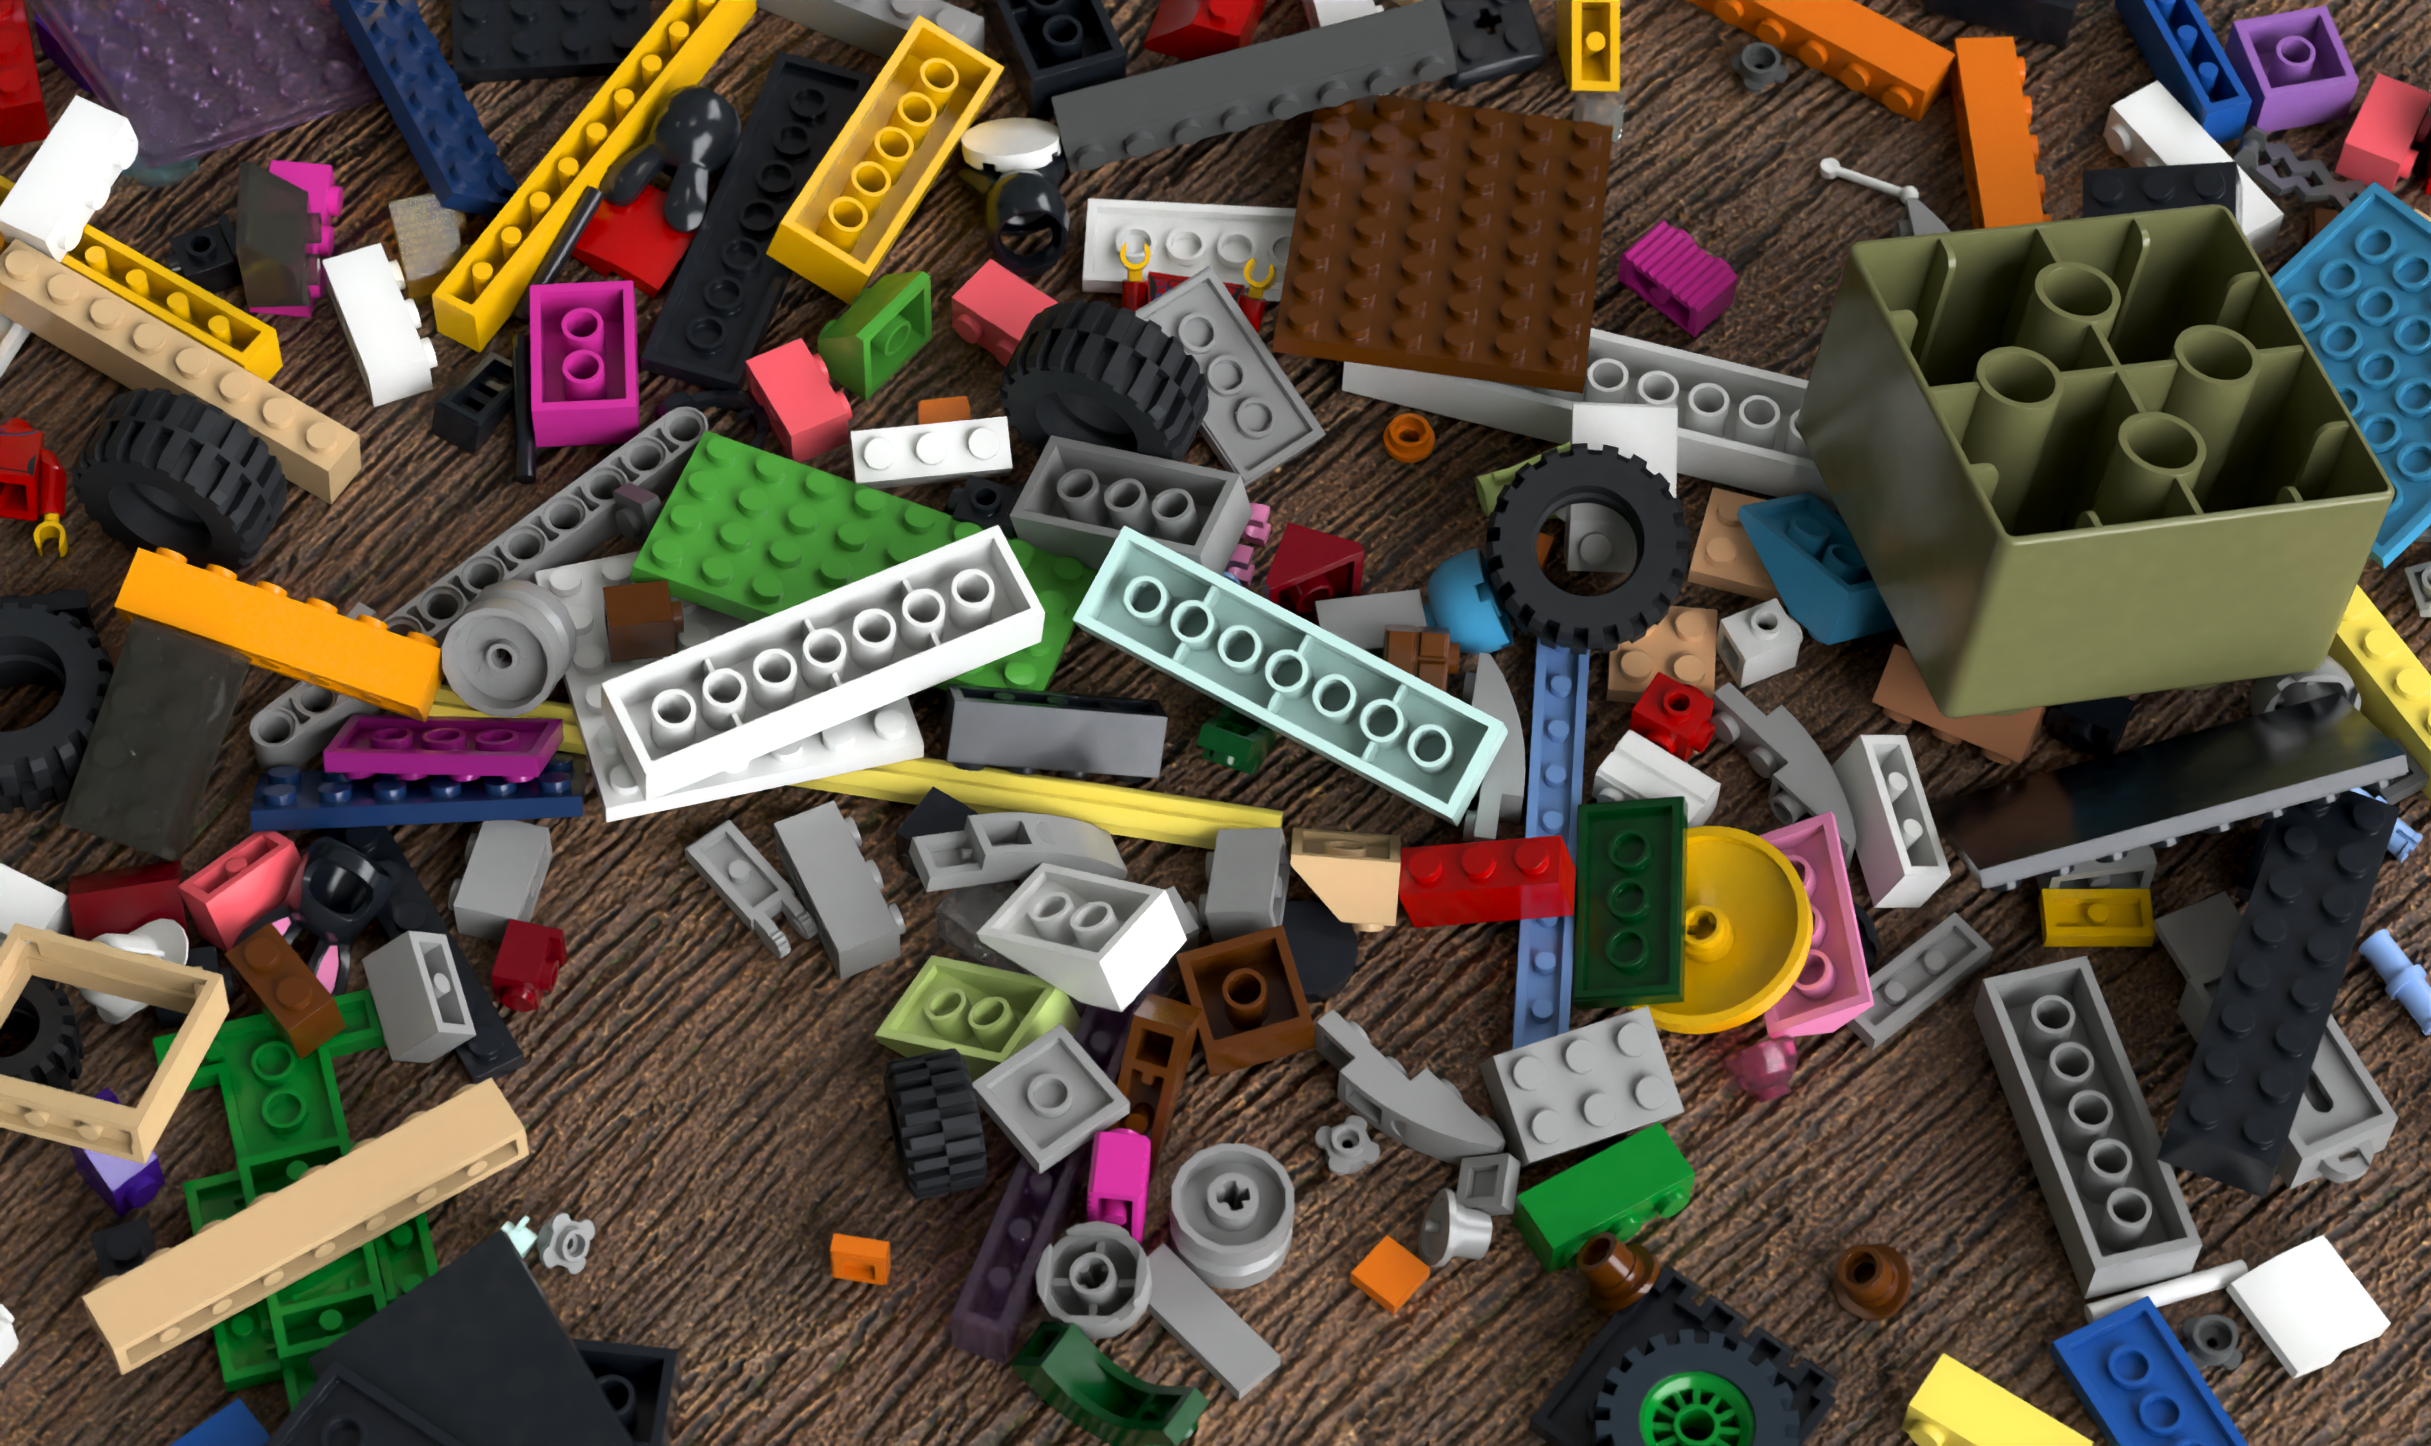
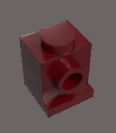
(527, 964)

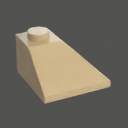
(1351, 874)

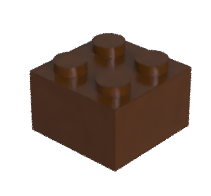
(1247, 1000)

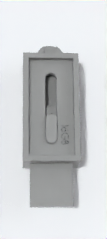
(2341, 1108)

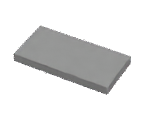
(1253, 408)

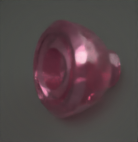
(1764, 1067)

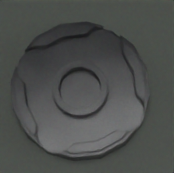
(1321, 948)

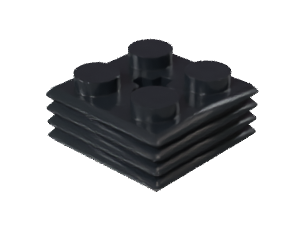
(1509, 50)

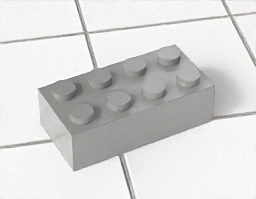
(1090, 491)

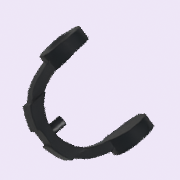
(724, 399)

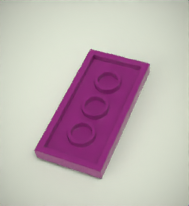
(444, 746)

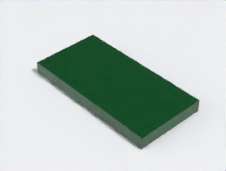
(1630, 903)

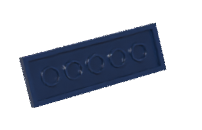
(428, 104)
(323, 799)

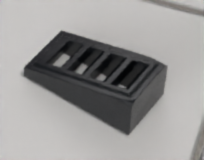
(464, 425)

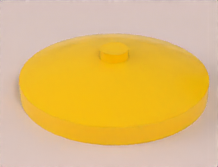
(1743, 932)

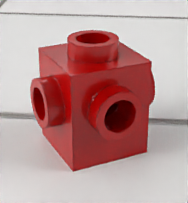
(1674, 717)

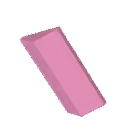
(1835, 975)

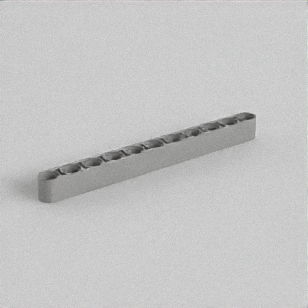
(534, 536)

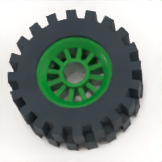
(1697, 1374)

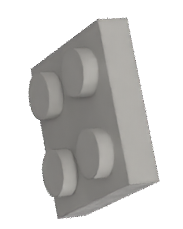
(1050, 1098)

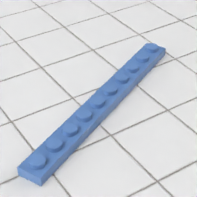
(1551, 810)

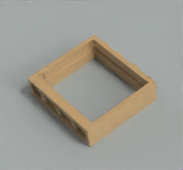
(124, 974)

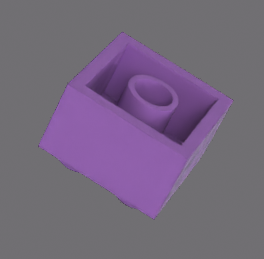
(2292, 68)

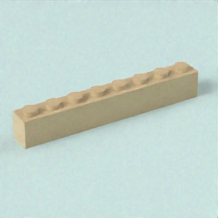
(153, 355)
(305, 1225)

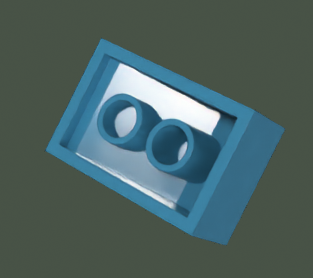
(1816, 568)

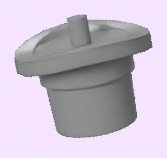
(1453, 1231)

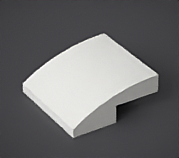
(2308, 1306)

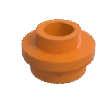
(1409, 427)

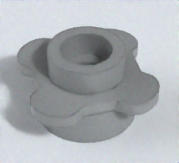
(1344, 1160)
(565, 1242)

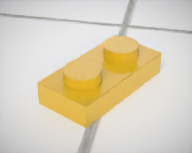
(2096, 918)

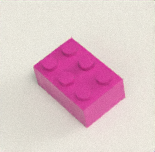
(584, 363)

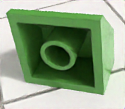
(878, 332)

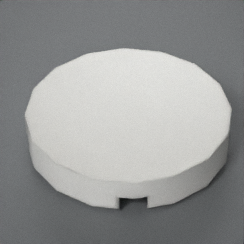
(1011, 144)

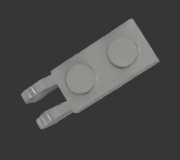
(749, 885)

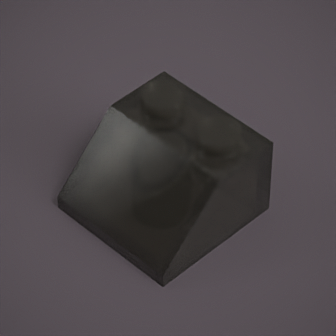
(276, 239)

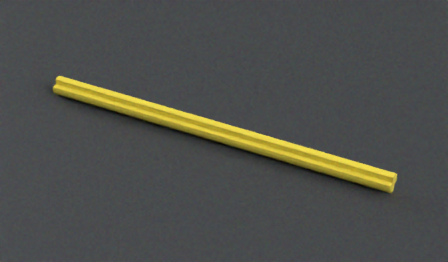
(990, 790)

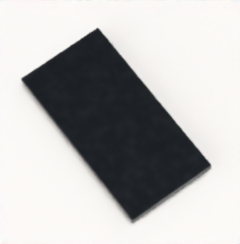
(2167, 791)
(482, 1357)

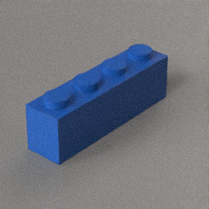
(2189, 63)

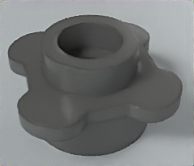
(1759, 66)
(2216, 1328)

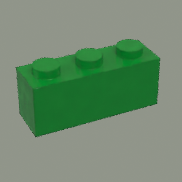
(1604, 1194)

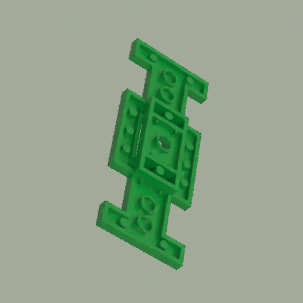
(281, 1124)

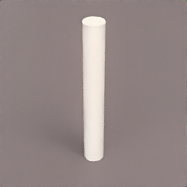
(2171, 1290)

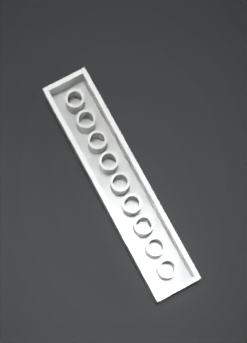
(1731, 417)

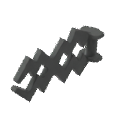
(2254, 146)

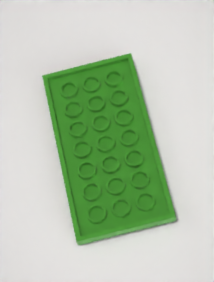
(771, 533)

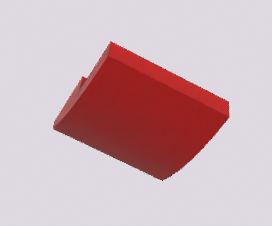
(634, 242)

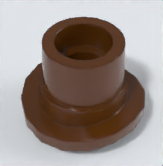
(1616, 1271)
(1872, 1281)

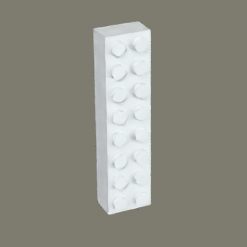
(821, 662)

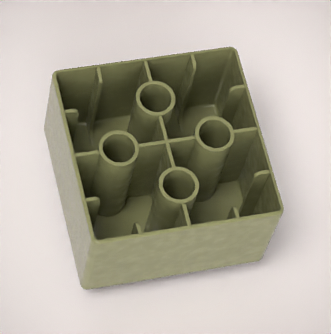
(2089, 459)

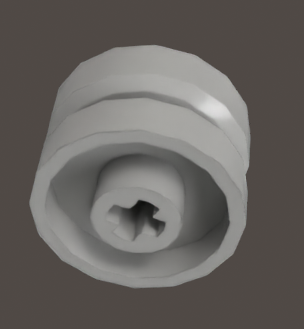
(509, 648)
(1232, 1215)

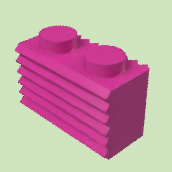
(1678, 277)
(1119, 1180)

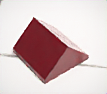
(1312, 569)
(127, 899)

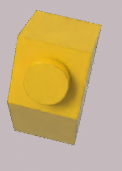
(1589, 44)

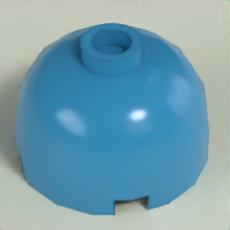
(1467, 604)

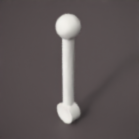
(1831, 169)

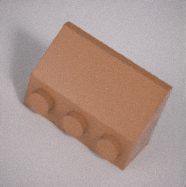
(1907, 698)

